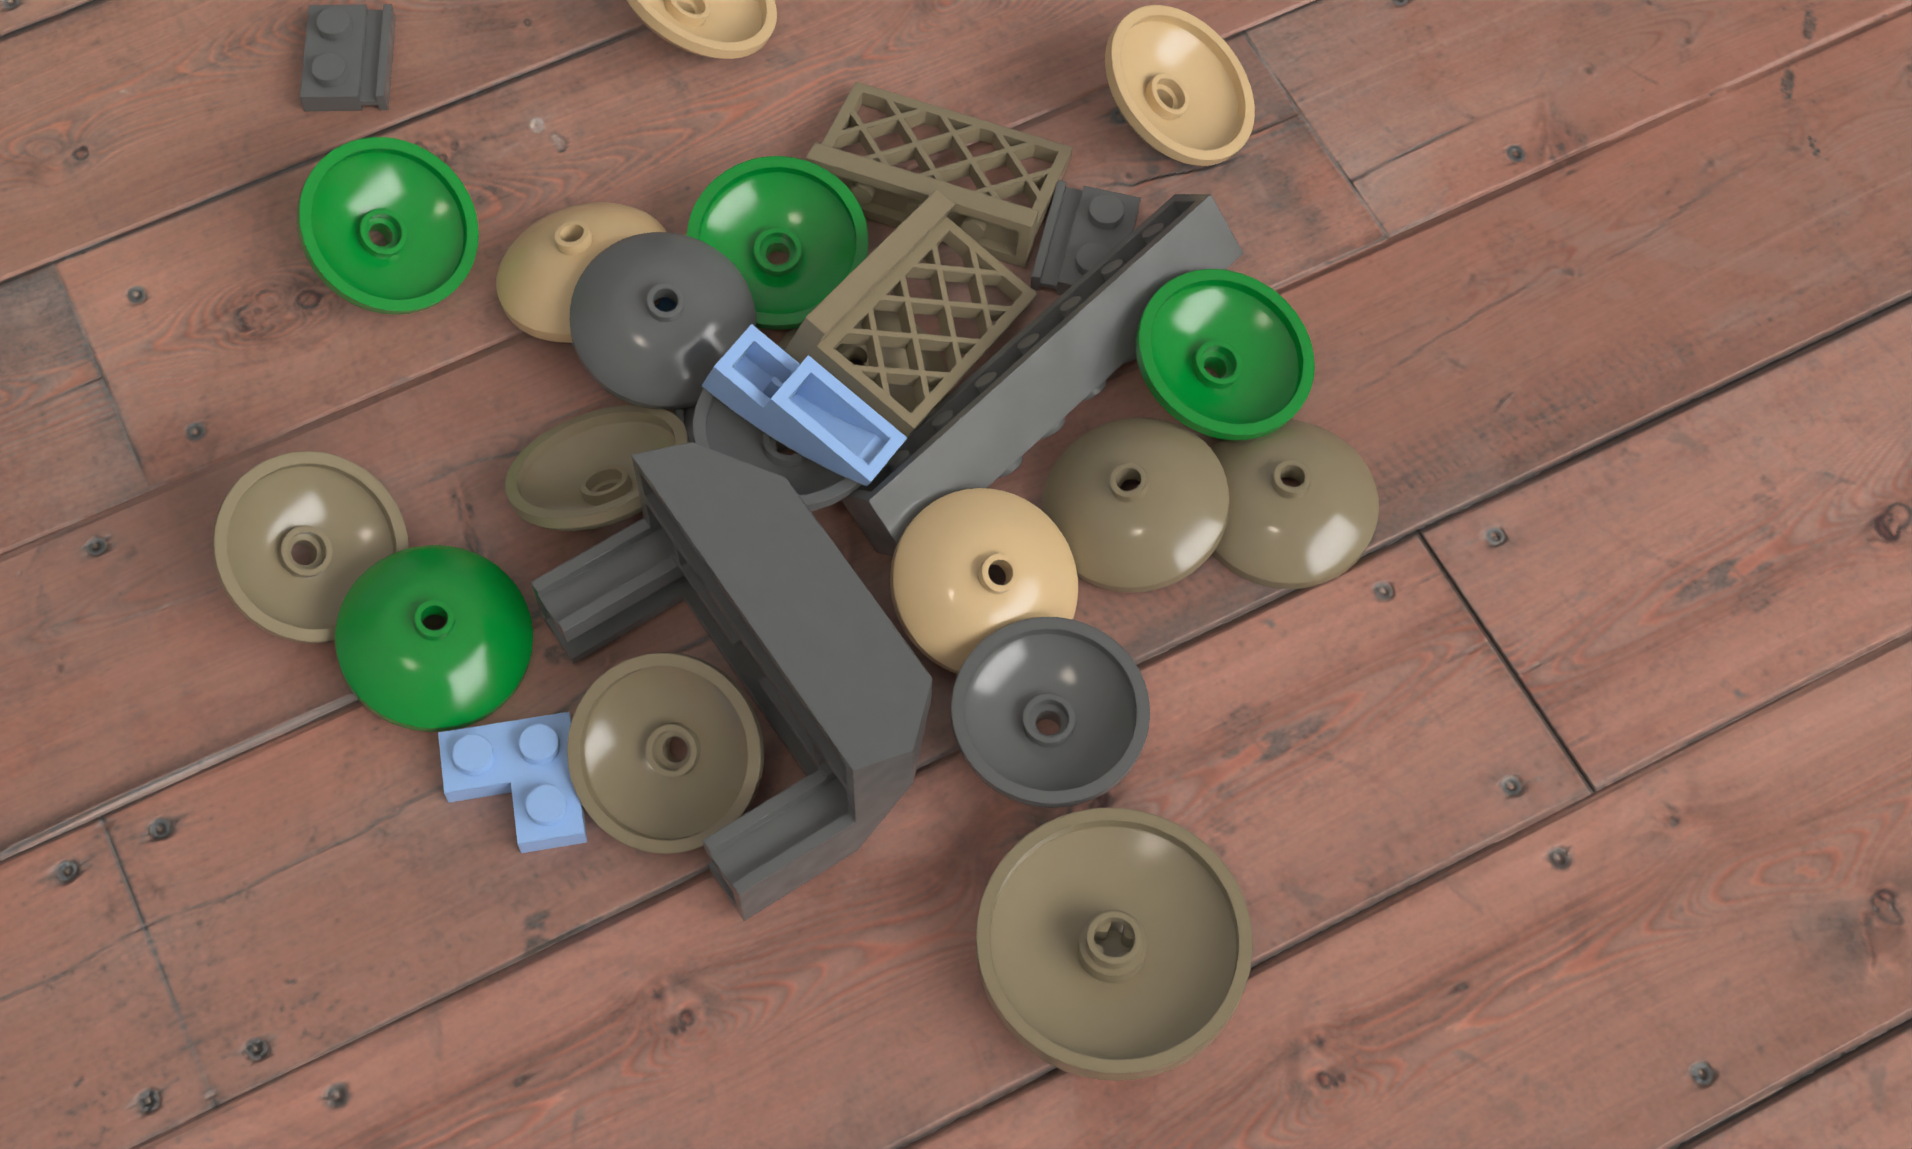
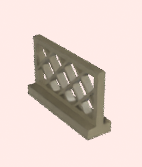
(893, 194)
(870, 289)

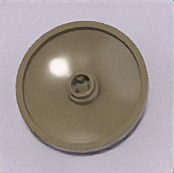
(1113, 944)

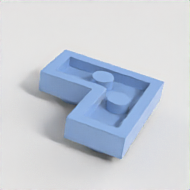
(523, 760)

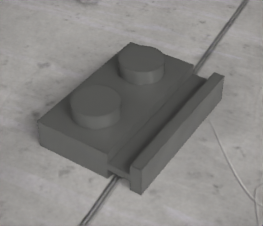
(347, 57)
(1080, 233)

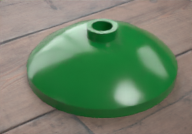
(406, 198)
(786, 209)
(1241, 334)
(427, 675)

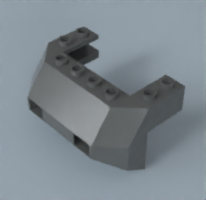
(793, 632)

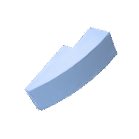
(803, 407)

